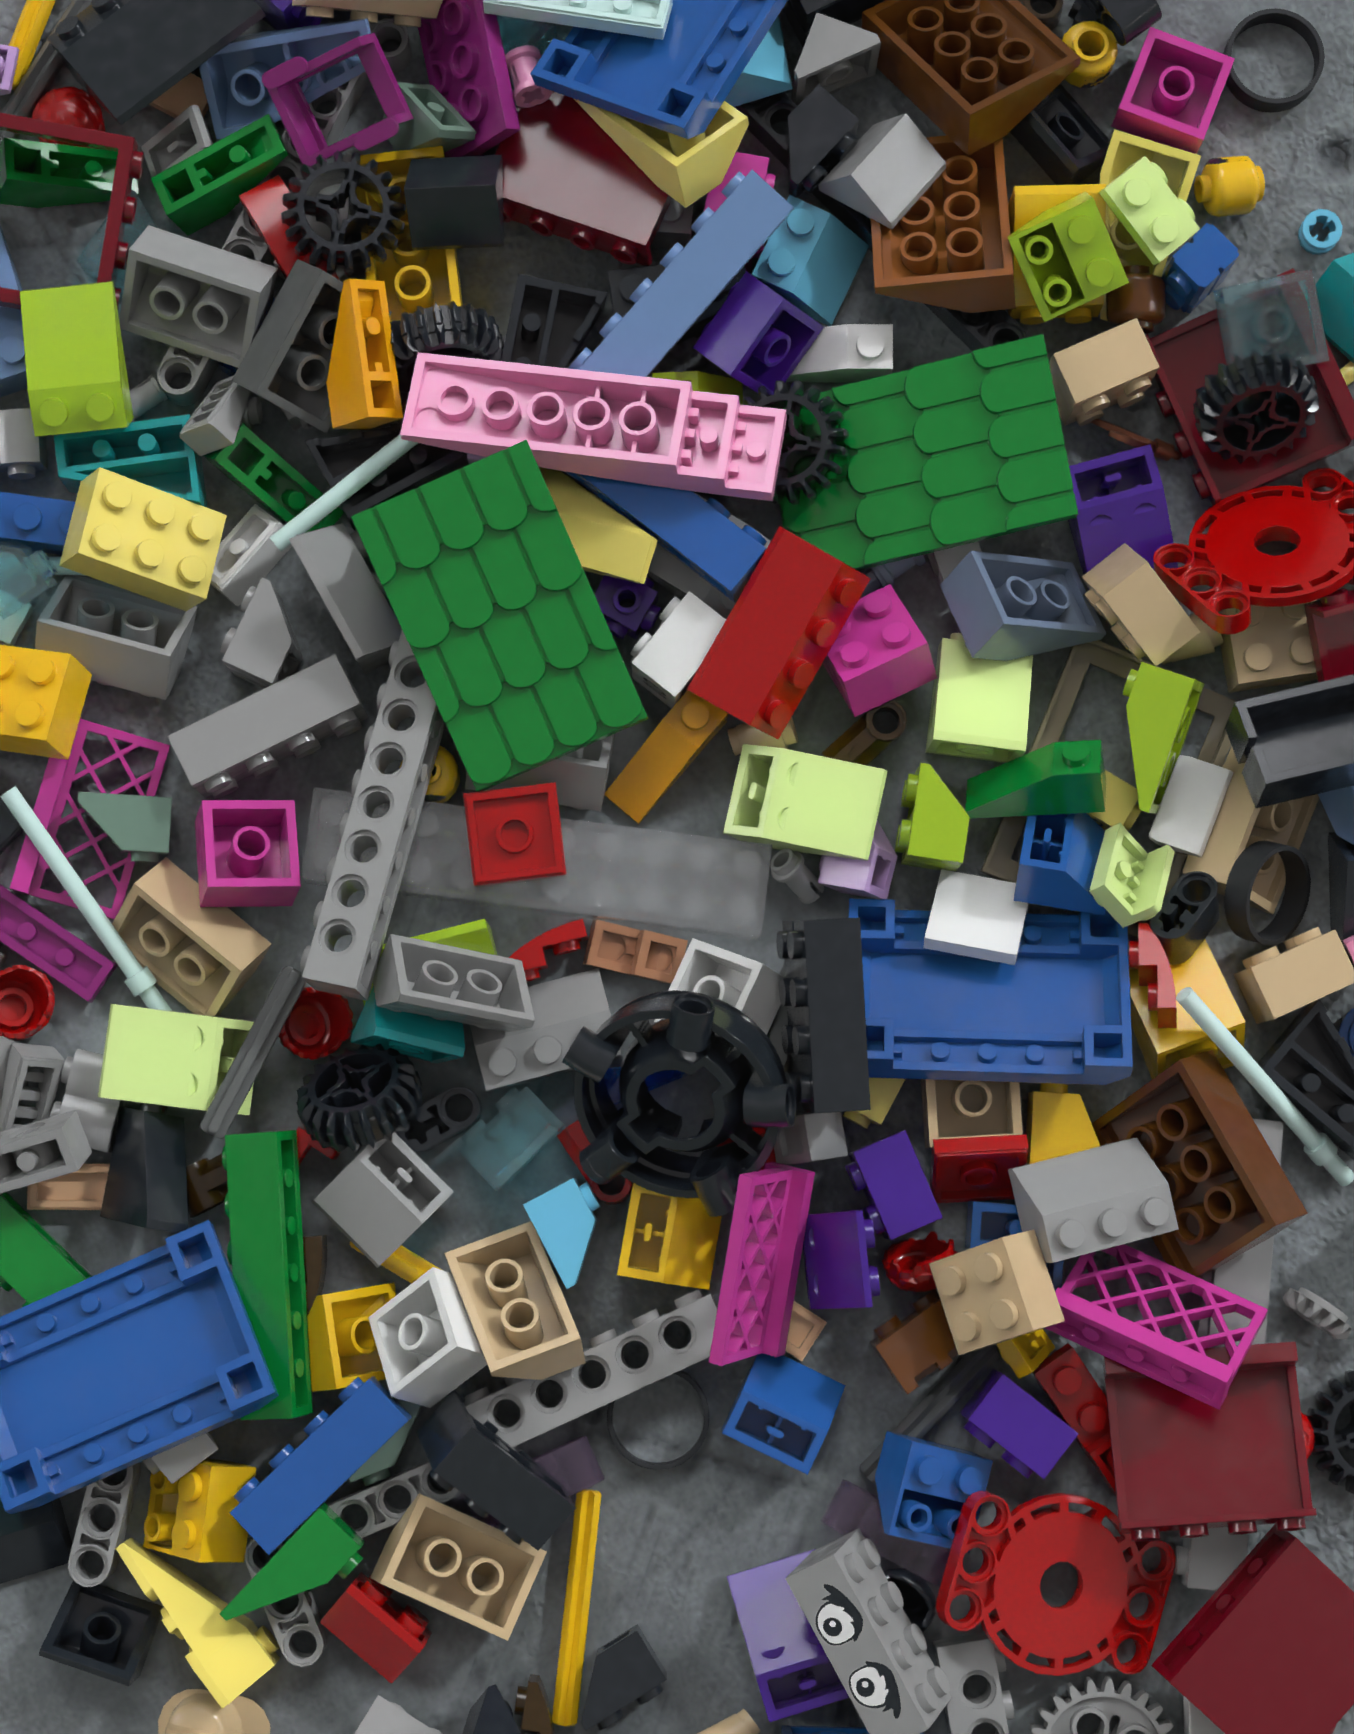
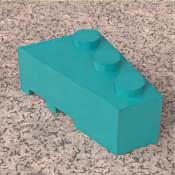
(142, 451)

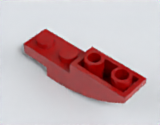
(1079, 1405)

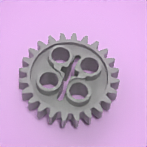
(1104, 1703)

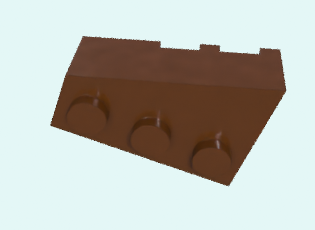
(916, 1343)

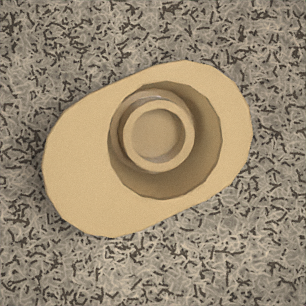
(199, 1713)

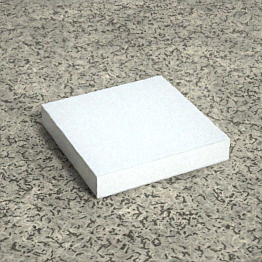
(976, 918)

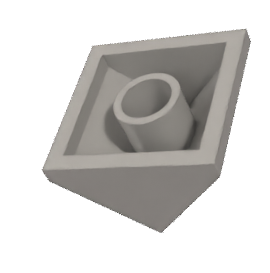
(834, 57)
(885, 171)

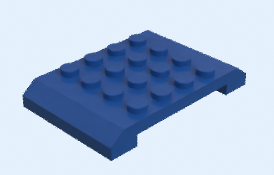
(663, 82)
(974, 1019)
(124, 1369)

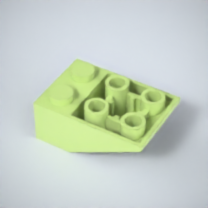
(805, 802)
(169, 1056)

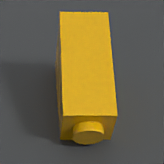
(1057, 1123)

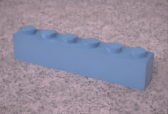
(691, 279)

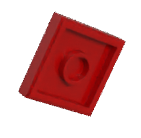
(514, 834)
(975, 1167)

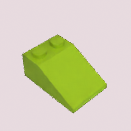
(75, 359)
(1158, 723)

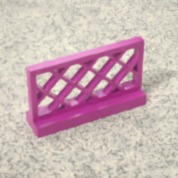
(52, 802)
(763, 1270)
(1140, 1343)

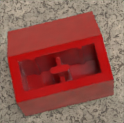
(378, 1626)

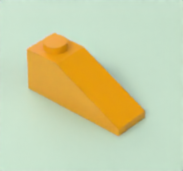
(362, 363)
(666, 755)

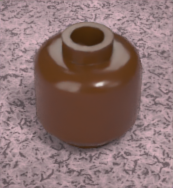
(1140, 299)

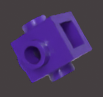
(629, 621)

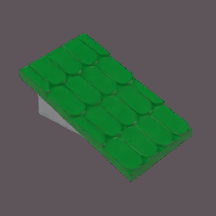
(939, 458)
(500, 616)

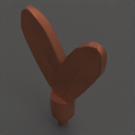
(1161, 449)

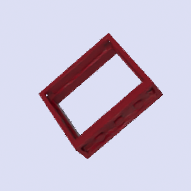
(121, 207)

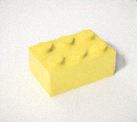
(143, 539)

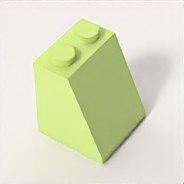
(979, 704)

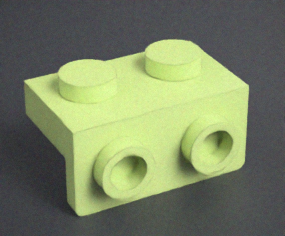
(1150, 209)
(1129, 878)

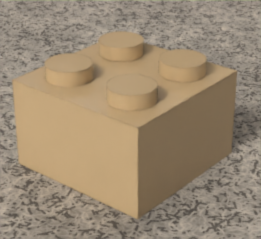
(1102, 373)
(1136, 599)
(1270, 650)
(1291, 979)
(970, 1109)
(996, 1292)

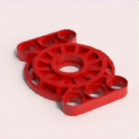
(1246, 577)
(1007, 1585)

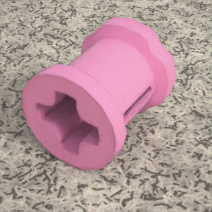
(520, 65)

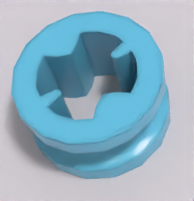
(1329, 220)

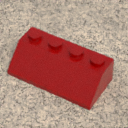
(778, 633)

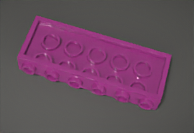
(471, 72)

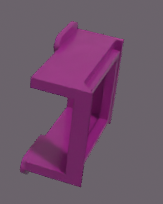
(297, 115)

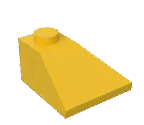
(342, 1336)

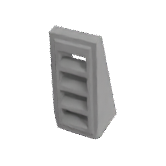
(216, 418)
(17, 1072)

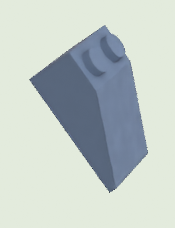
(1019, 605)

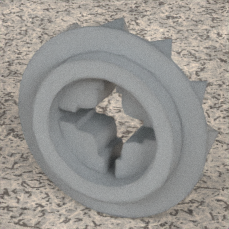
(1318, 1312)

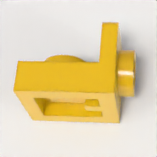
(1026, 1352)

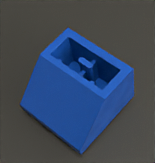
(1059, 862)
(784, 1410)
(925, 1487)

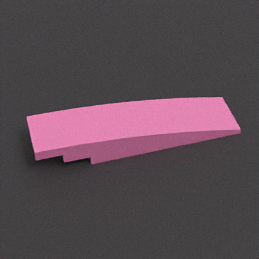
(597, 424)

